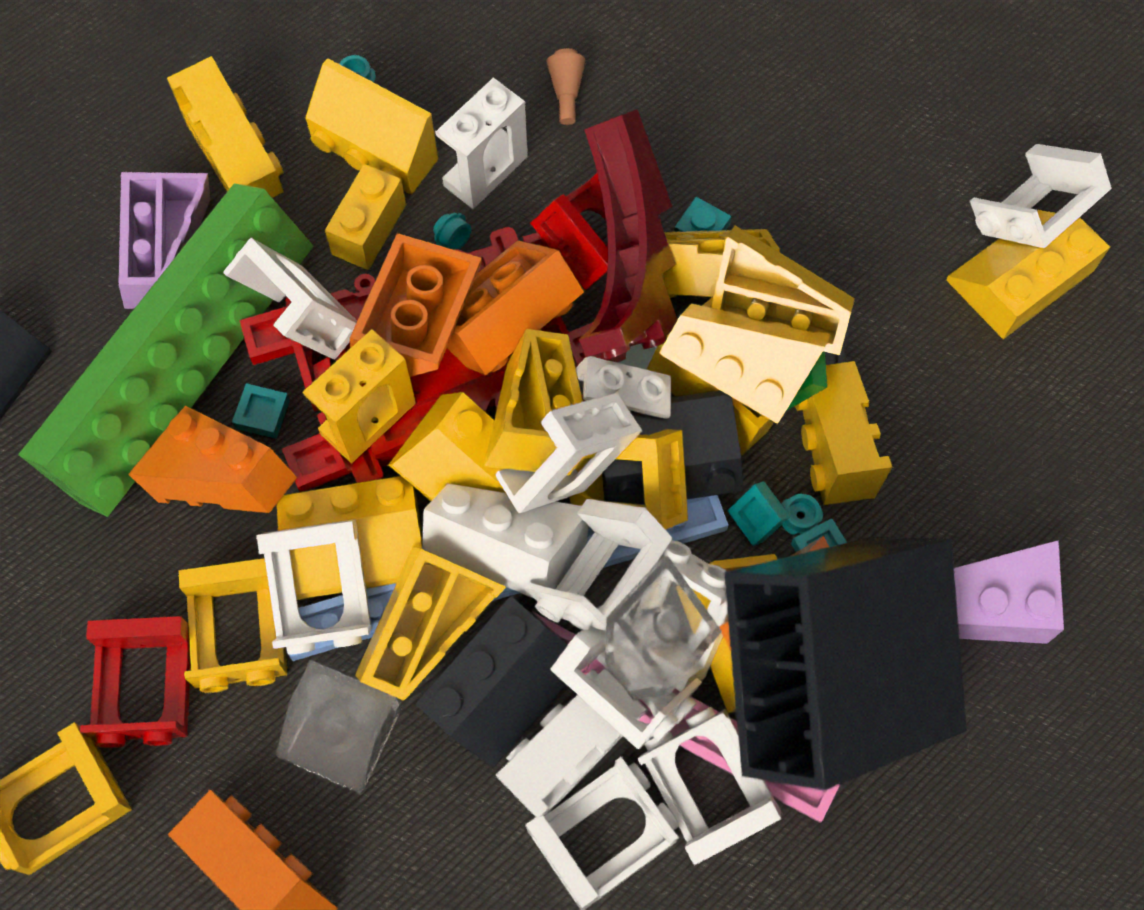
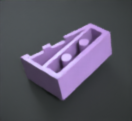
(155, 223)
(1011, 596)

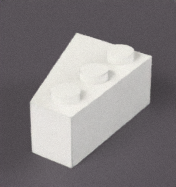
(492, 539)
(566, 748)

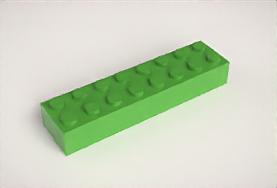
(161, 354)

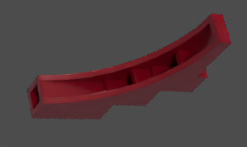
(634, 196)

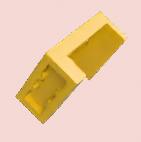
(354, 408)
(662, 476)
(220, 580)
(110, 803)

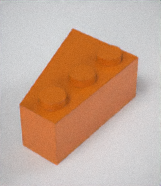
(212, 464)
(245, 859)

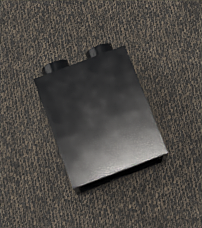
(844, 659)

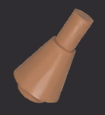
(566, 74)

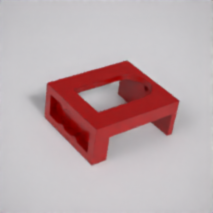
(569, 232)
(109, 641)

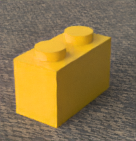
(366, 216)

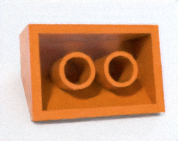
(509, 295)
(418, 300)

